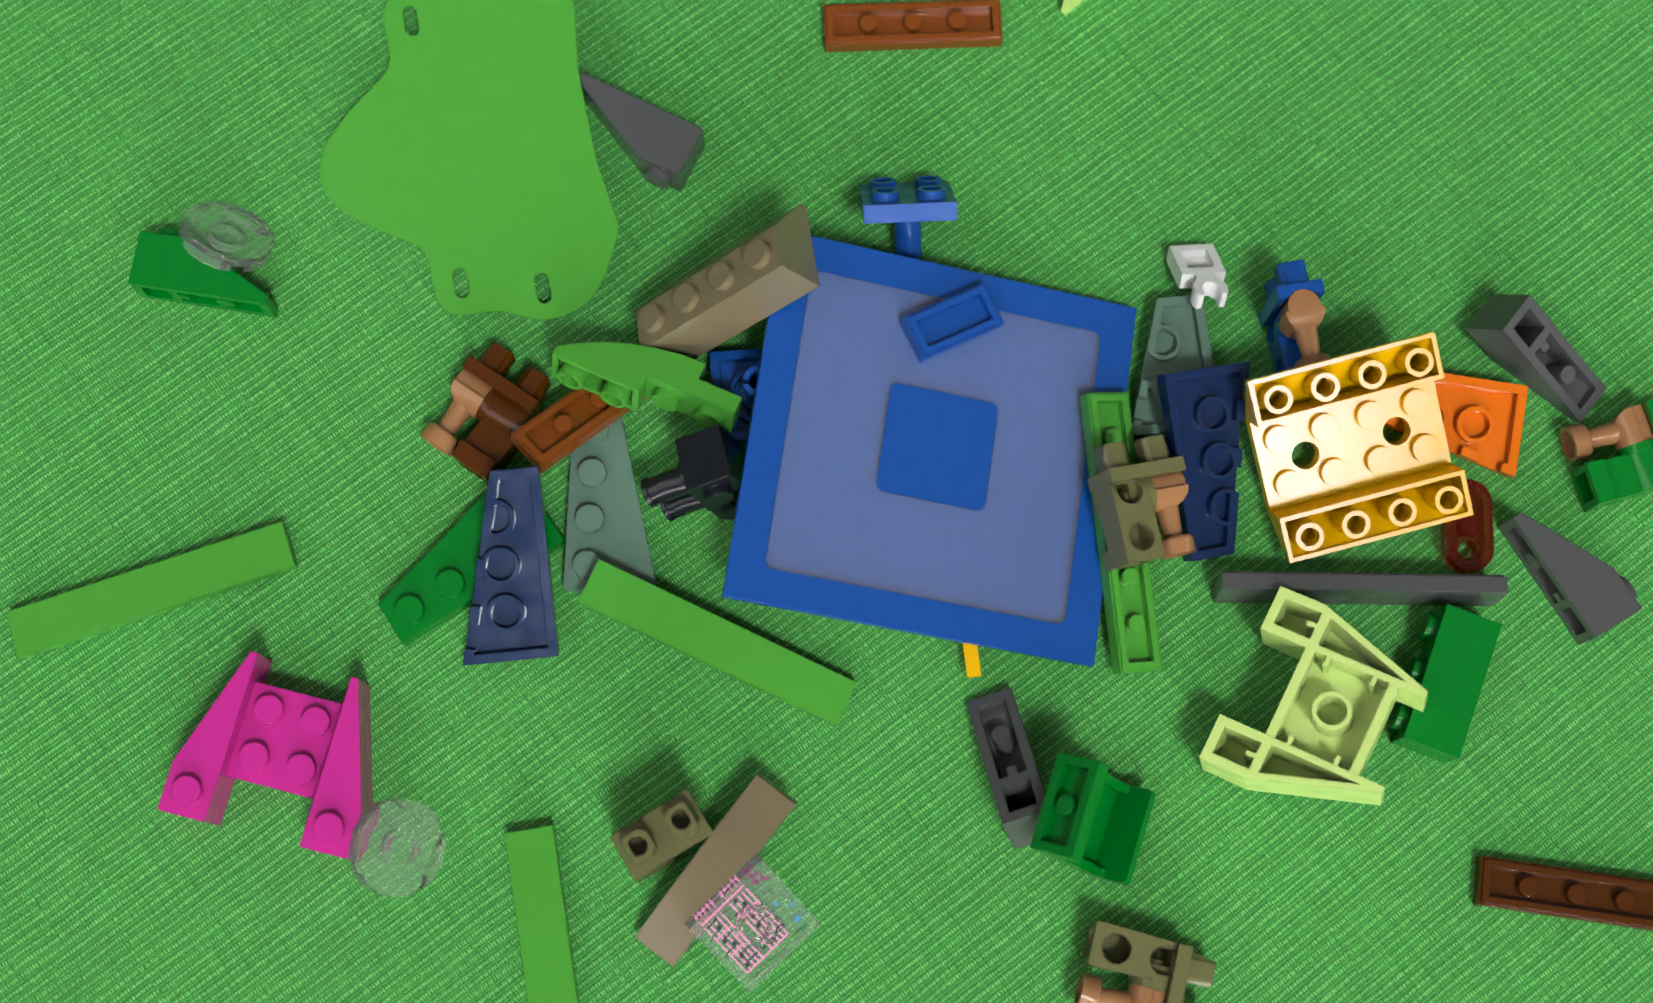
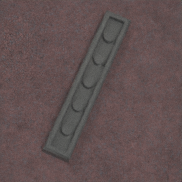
(1363, 588)

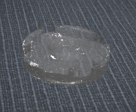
(226, 236)
(397, 847)

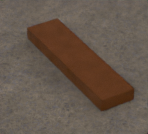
(1563, 893)

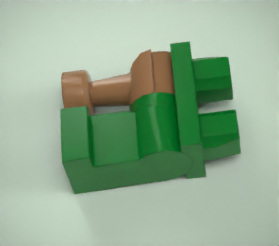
(1617, 477)

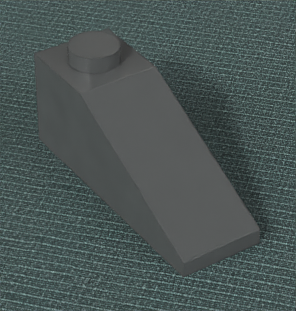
(653, 139)
(1536, 353)
(1578, 585)
(1009, 763)

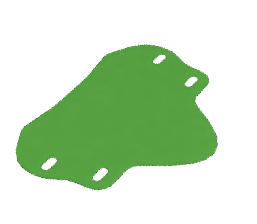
(481, 155)

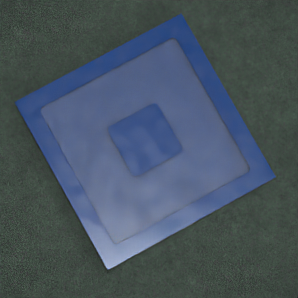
(934, 487)

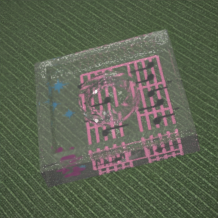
(752, 923)

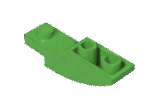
(630, 372)

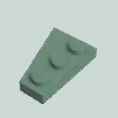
(1174, 344)

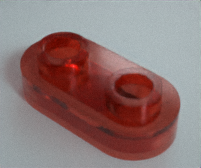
(1472, 531)

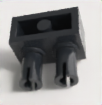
(705, 476)

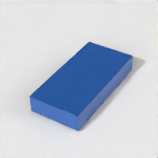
(951, 322)

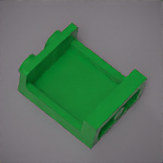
(1092, 819)

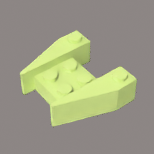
(1325, 716)

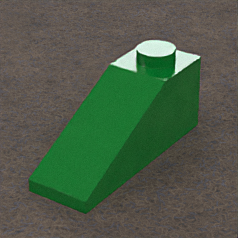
(169, 273)

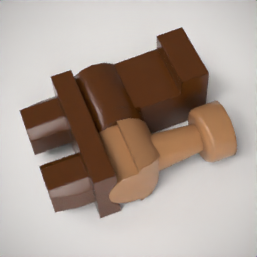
(495, 404)

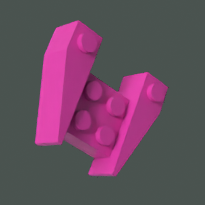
(280, 744)

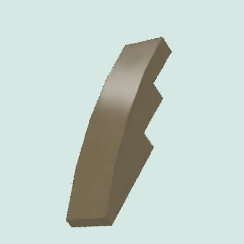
(733, 844)

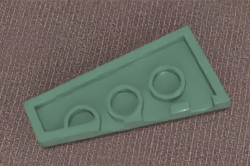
(604, 511)

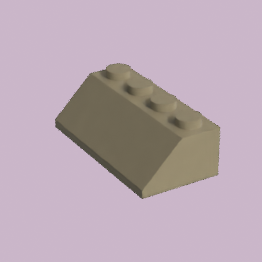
(732, 289)

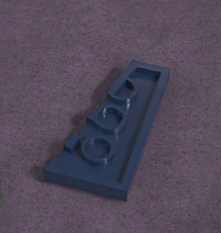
(1203, 426)
(513, 586)

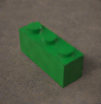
(1452, 670)

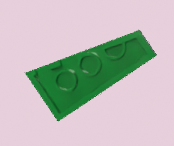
(444, 578)

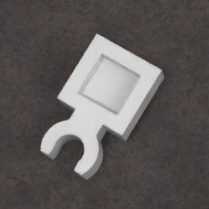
(1200, 269)

